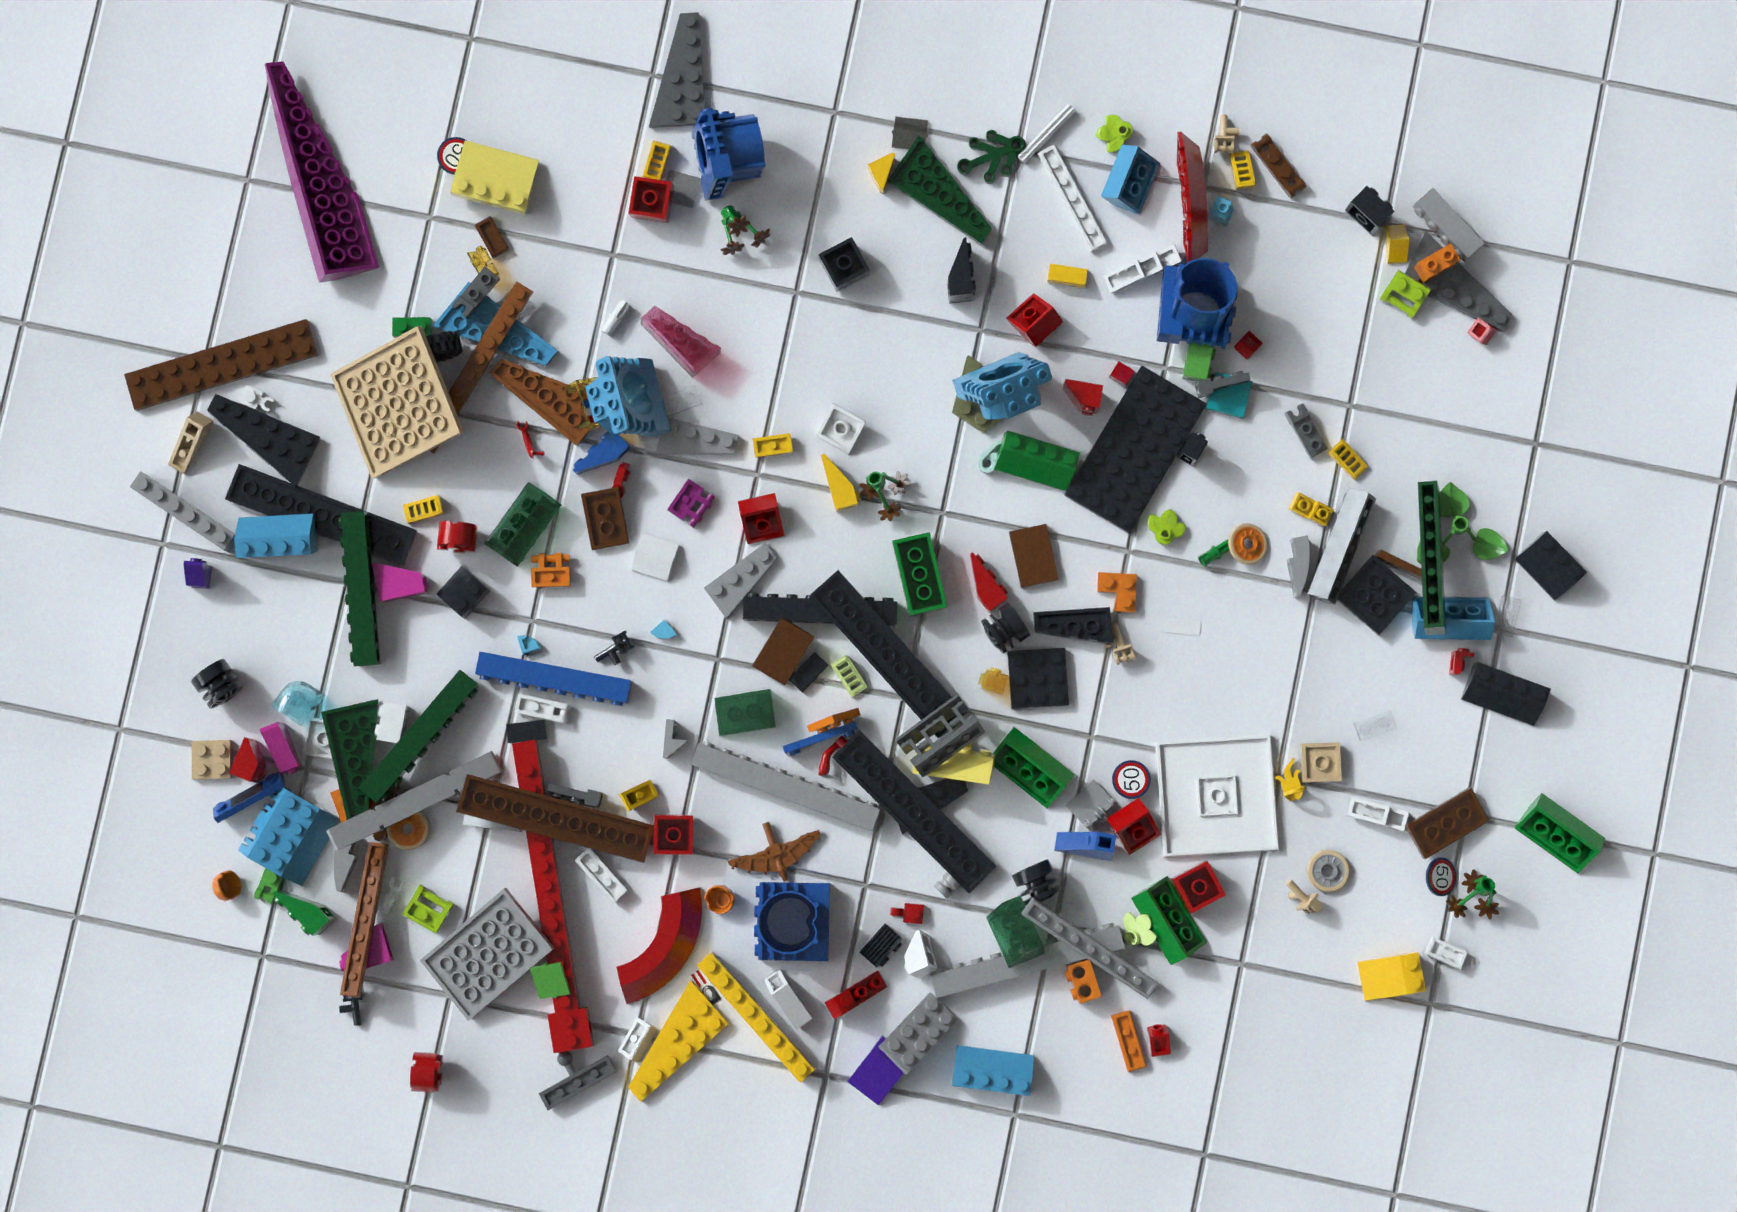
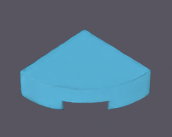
(663, 631)
(528, 644)

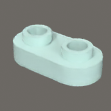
(990, 455)

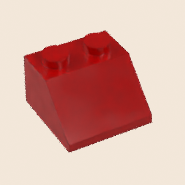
(1035, 319)
(1084, 395)
(761, 518)
(249, 762)
(1134, 826)

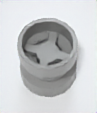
(947, 885)

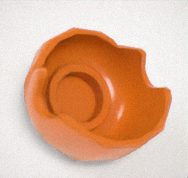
(226, 885)
(720, 899)

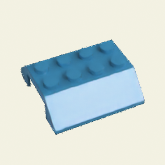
(289, 836)

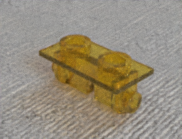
(480, 258)

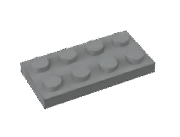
(918, 1033)

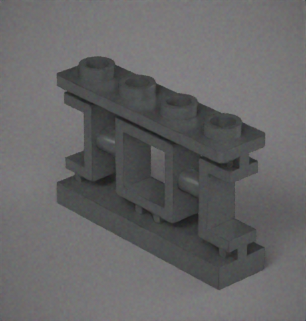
(945, 746)

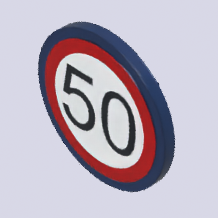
(449, 154)
(1131, 779)
(1440, 876)

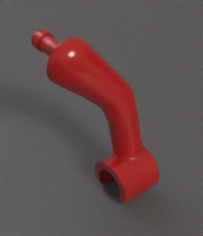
(527, 441)
(824, 766)

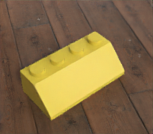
(966, 766)

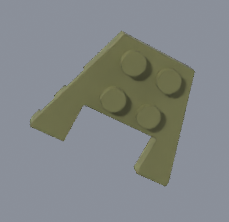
(969, 410)

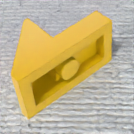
(639, 795)

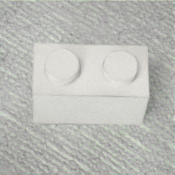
(392, 722)

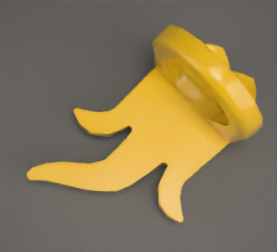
(1291, 785)

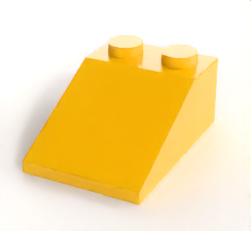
(1391, 976)

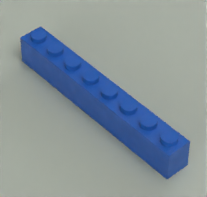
(553, 677)

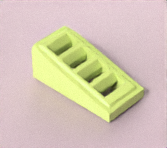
(844, 659)

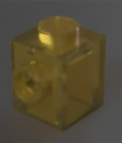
(993, 681)

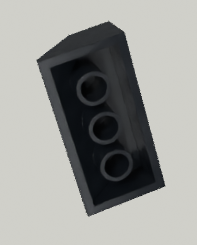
(1505, 693)

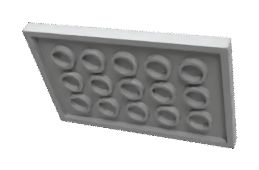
(487, 954)

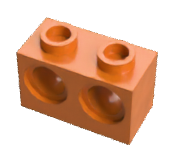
(1437, 263)
(1087, 979)

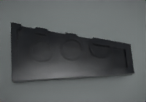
(1078, 624)
(943, 793)

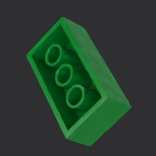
(919, 574)

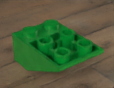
(312, 915)

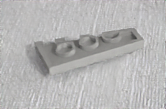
(695, 439)
(736, 582)

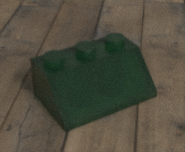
(1014, 932)

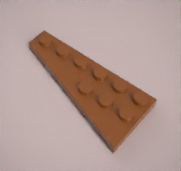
(545, 397)

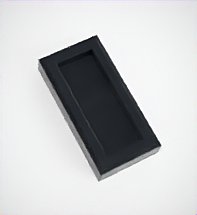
(808, 672)
(526, 731)

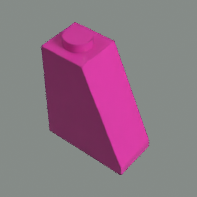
(398, 583)
(281, 747)
(379, 949)

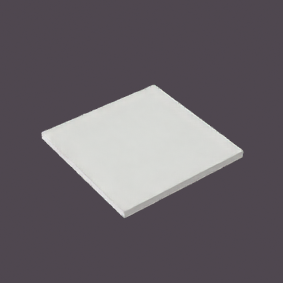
(1216, 795)

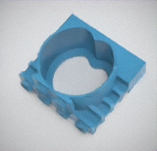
(1005, 386)
(628, 397)

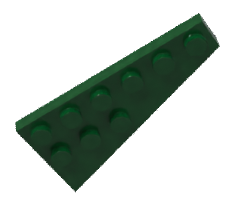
(932, 186)
(351, 745)

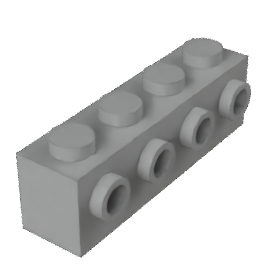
(1447, 224)

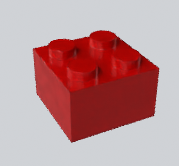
(651, 199)
(673, 834)
(1198, 886)

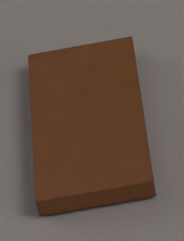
(1447, 823)

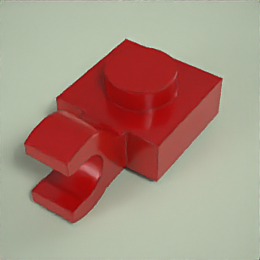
(622, 475)
(911, 913)

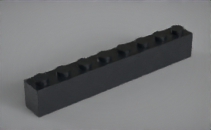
(804, 609)

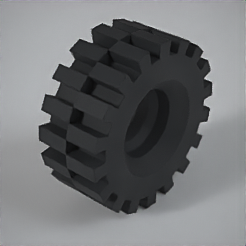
(445, 345)

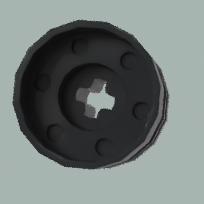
(1005, 628)
(216, 682)
(1037, 882)

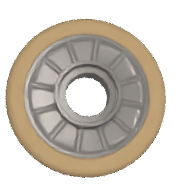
(1339, 865)

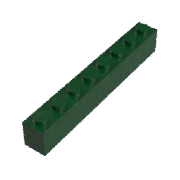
(1431, 558)
(360, 588)
(419, 737)

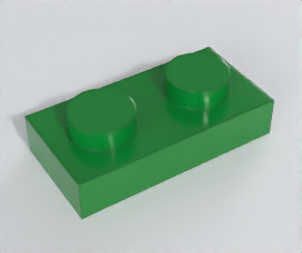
(404, 324)

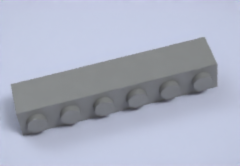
(184, 511)

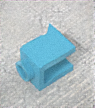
(1221, 211)

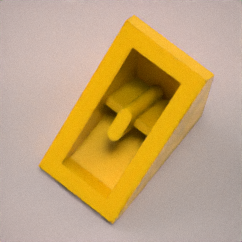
(881, 169)
(1396, 243)

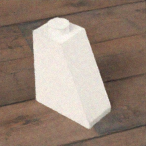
(788, 999)

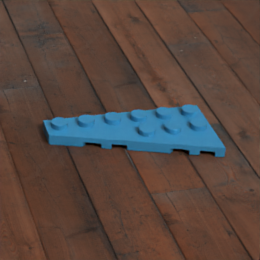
(519, 341)

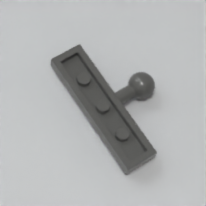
(576, 1081)

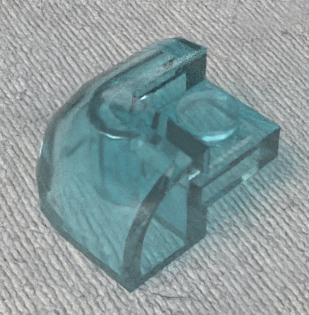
(297, 701)

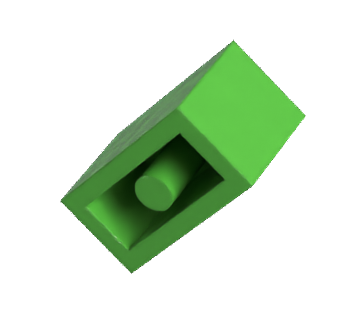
(1198, 362)

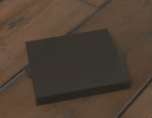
(907, 130)
(685, 188)

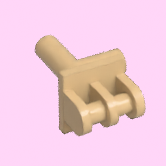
(1223, 141)
(1121, 648)
(1308, 903)

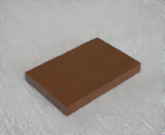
(605, 518)
(1033, 555)
(783, 651)

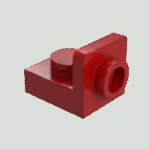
(1457, 663)
(1159, 1040)

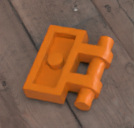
(550, 576)

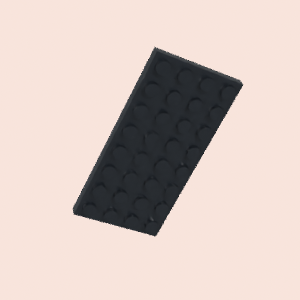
(1135, 449)

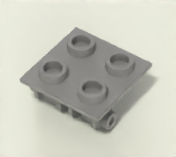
(1092, 806)

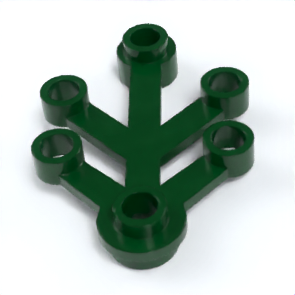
(993, 154)

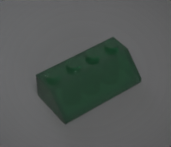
(523, 524)

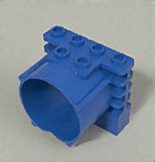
(727, 150)
(1184, 323)
(816, 945)

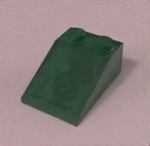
(745, 712)

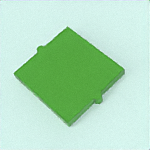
(550, 980)

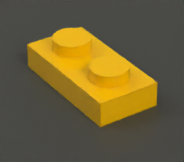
(772, 445)

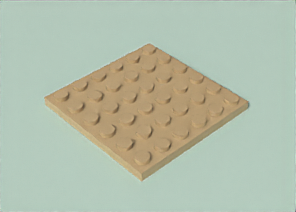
(397, 402)

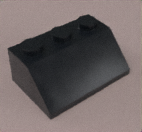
(1550, 565)

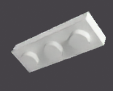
(601, 875)

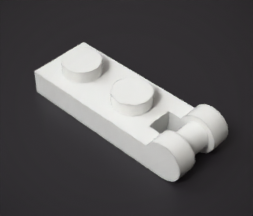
(541, 708)

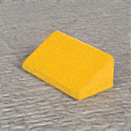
(1067, 275)

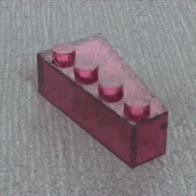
(684, 345)

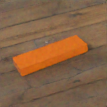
(1128, 1041)

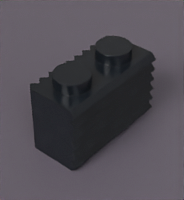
(1193, 448)
(881, 945)

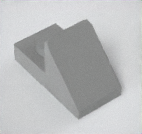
(670, 744)

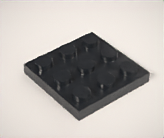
(1375, 595)
(1038, 678)

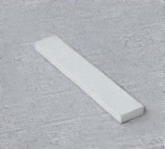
(1072, 198)

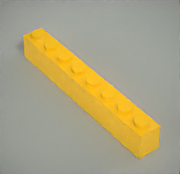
(756, 1017)

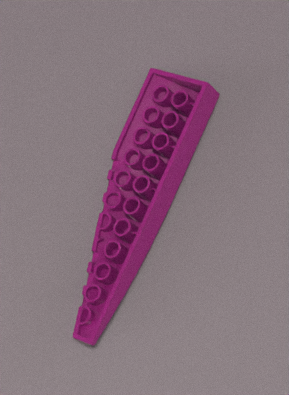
(322, 192)

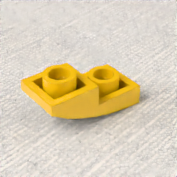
(1311, 509)

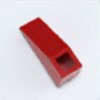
(987, 590)
(855, 995)

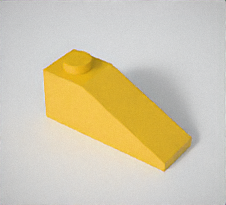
(840, 487)

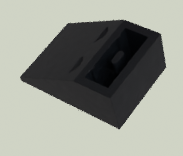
(959, 282)

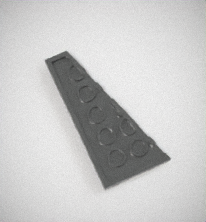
(681, 87)
(1459, 288)

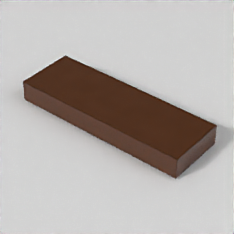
(1399, 564)

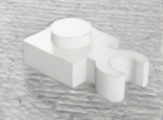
(253, 398)

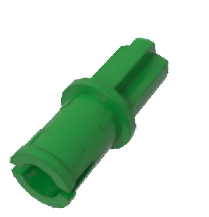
(1214, 553)

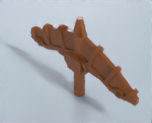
(777, 855)

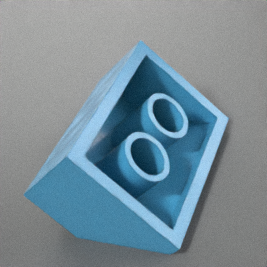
(1130, 179)

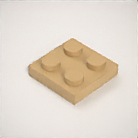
(211, 759)
(1321, 762)

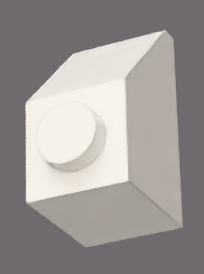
(920, 956)

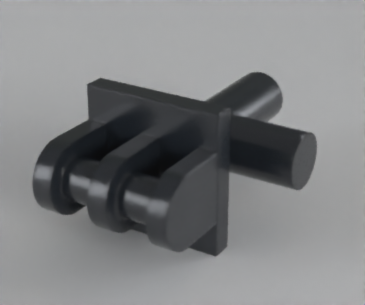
(617, 646)
(353, 1007)

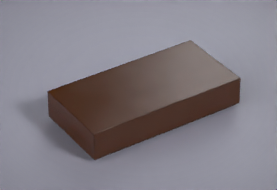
(491, 237)

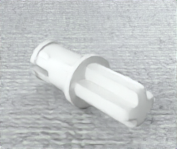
(615, 318)

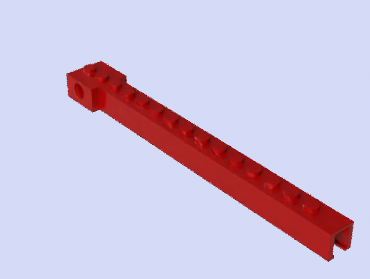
(569, 1023)

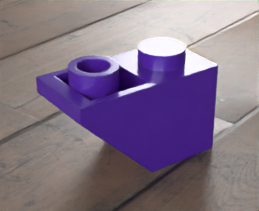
(197, 573)

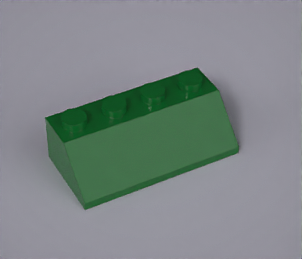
(1036, 460)
(1031, 767)
(1560, 833)
(1170, 920)

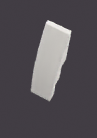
(1142, 268)
(1380, 814)

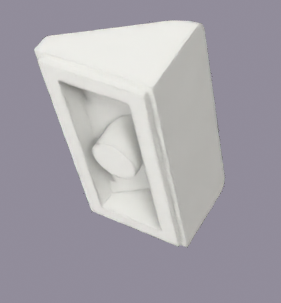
(637, 1040)

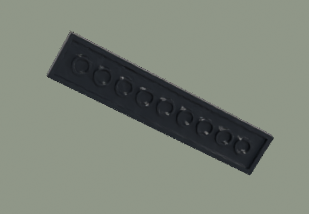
(279, 497)
(881, 646)
(914, 811)

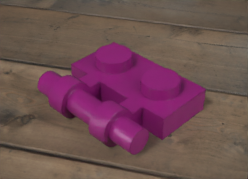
(686, 499)

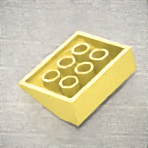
(494, 177)

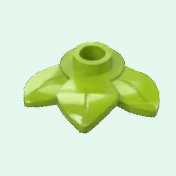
(1111, 132)
(1166, 524)

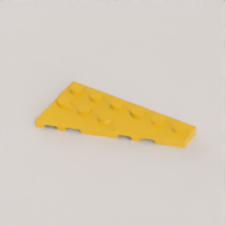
(685, 1032)

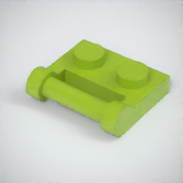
(1409, 289)
(424, 914)

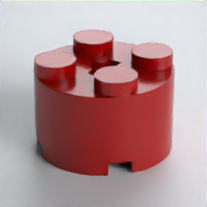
(457, 536)
(425, 1072)

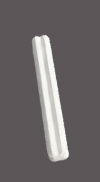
(1046, 133)

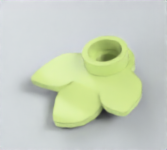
(1140, 928)

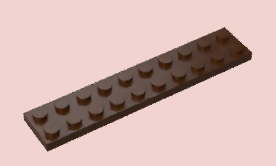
(221, 365)
(554, 818)

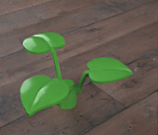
(1455, 502)

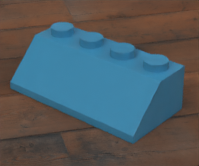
(275, 535)
(1465, 619)
(993, 1070)

